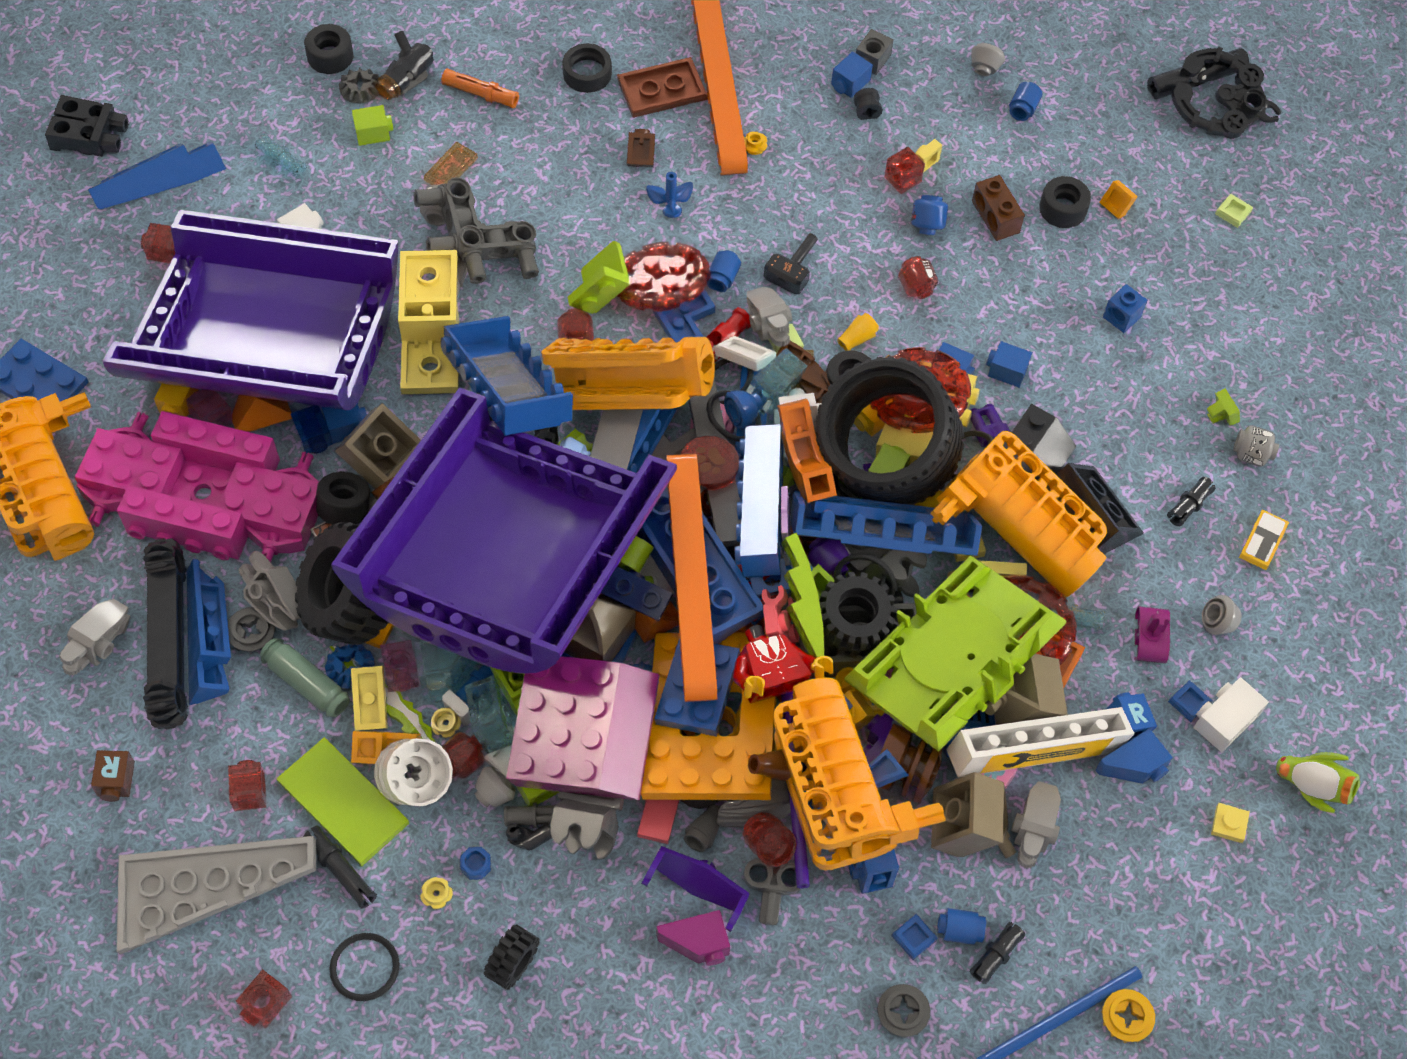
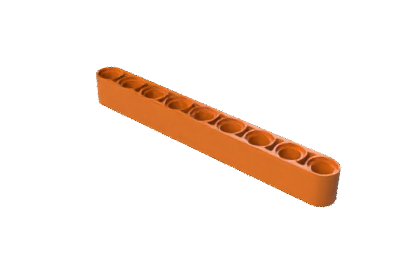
(720, 87)
(691, 581)

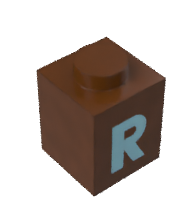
(112, 774)

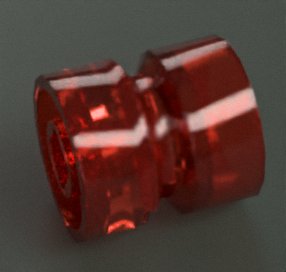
(769, 839)

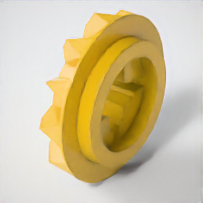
(1139, 1006)

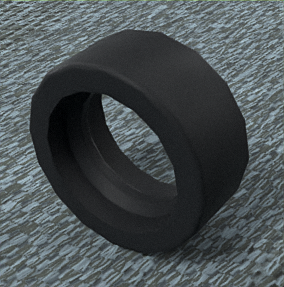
(592, 82)

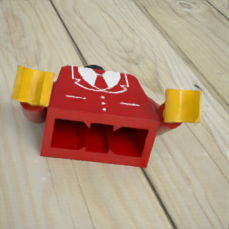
(774, 665)

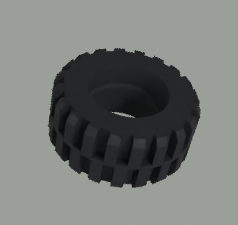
(323, 599)

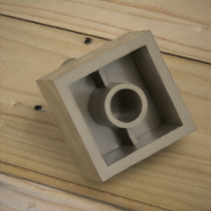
(378, 446)
(602, 631)
(1034, 695)
(974, 816)

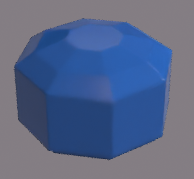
(475, 863)

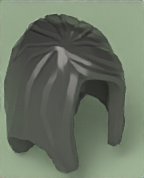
(737, 812)

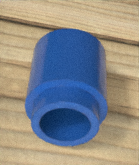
(1025, 101)
(723, 270)
(961, 926)

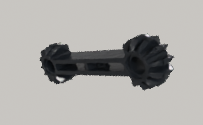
(165, 634)

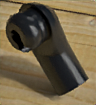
(527, 838)

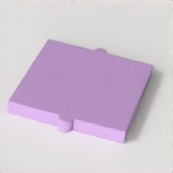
(785, 513)

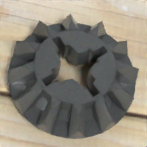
(349, 89)
(247, 618)
(914, 1000)

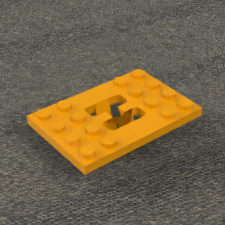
(707, 764)

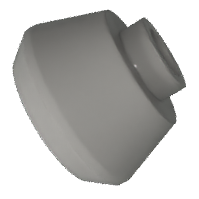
(986, 58)
(1221, 615)
(493, 787)

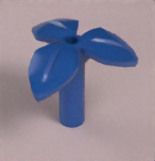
(671, 195)

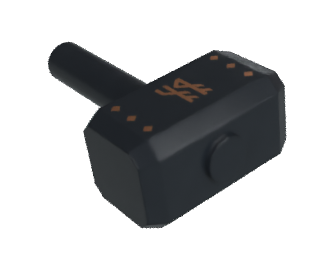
(789, 272)

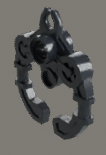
(1233, 97)

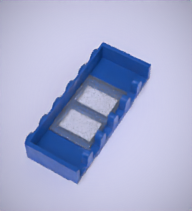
(503, 371)
(957, 536)

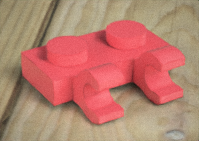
(778, 621)

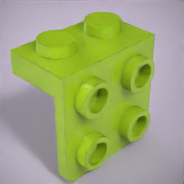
(602, 280)

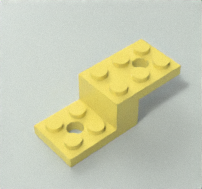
(421, 318)

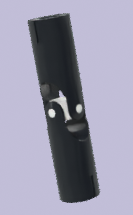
(1164, 83)

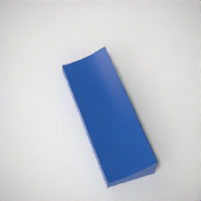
(730, 594)

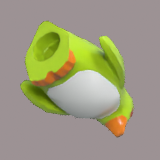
(1320, 778)

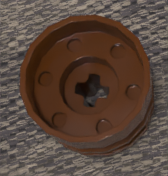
(917, 762)

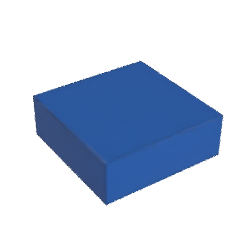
(1189, 700)
(914, 937)

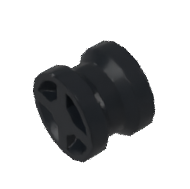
(867, 104)

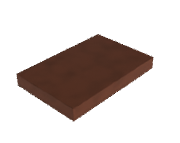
(662, 87)

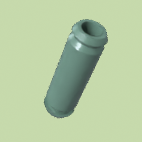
(304, 677)

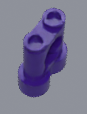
(993, 429)

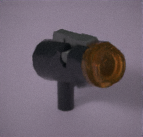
(407, 70)

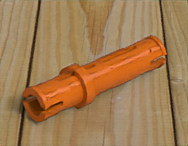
(489, 91)

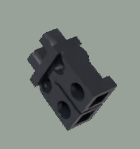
(85, 127)

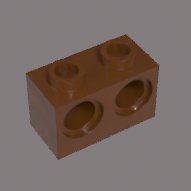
(998, 207)

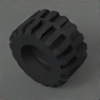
(863, 593)

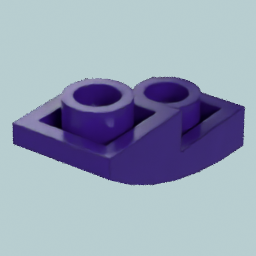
(879, 730)

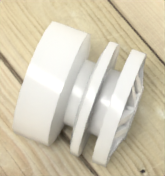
(430, 775)

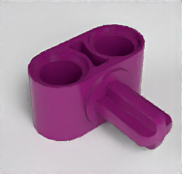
(1152, 634)

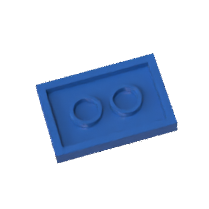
(36, 374)
(696, 716)

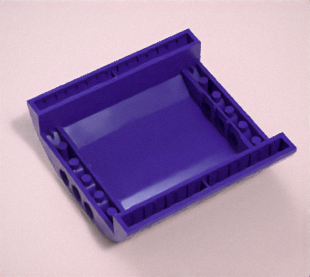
(265, 312)
(496, 539)

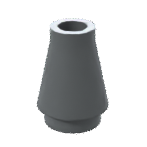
(703, 830)

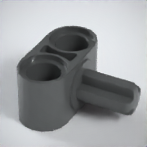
(771, 889)

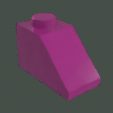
(697, 938)

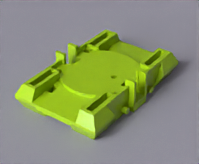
(955, 652)

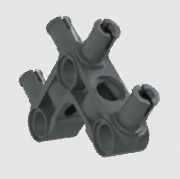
(486, 241)

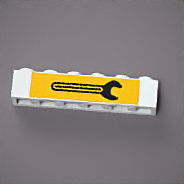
(1039, 741)

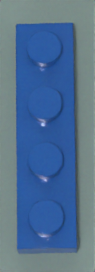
(873, 510)

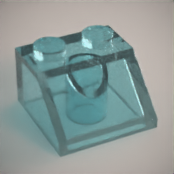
(441, 670)

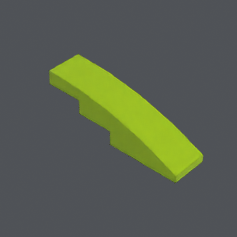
(806, 610)

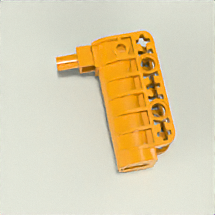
(632, 373)
(39, 478)
(1027, 512)
(840, 781)

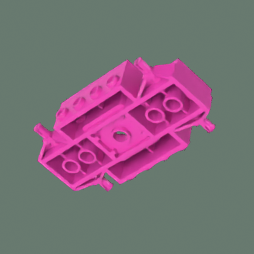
(158, 479)

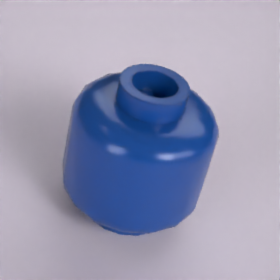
(929, 214)

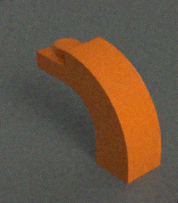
(806, 463)

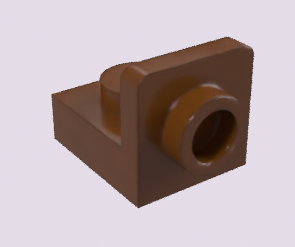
(641, 148)

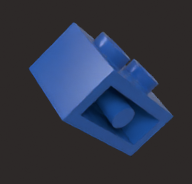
(876, 872)

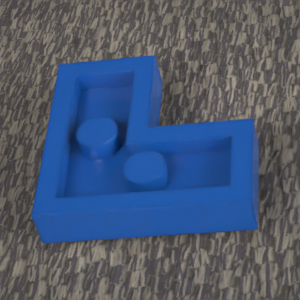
(680, 321)

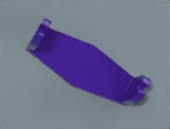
(699, 880)

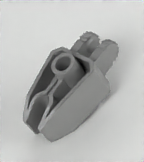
(769, 315)
(270, 591)
(94, 635)
(1037, 823)

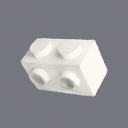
(1230, 714)

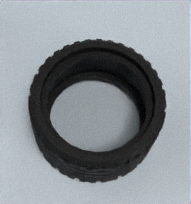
(869, 383)

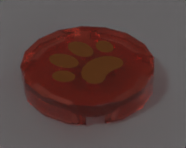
(716, 461)

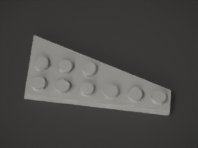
(184, 886)

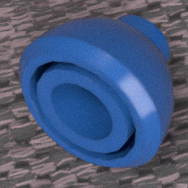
(742, 407)

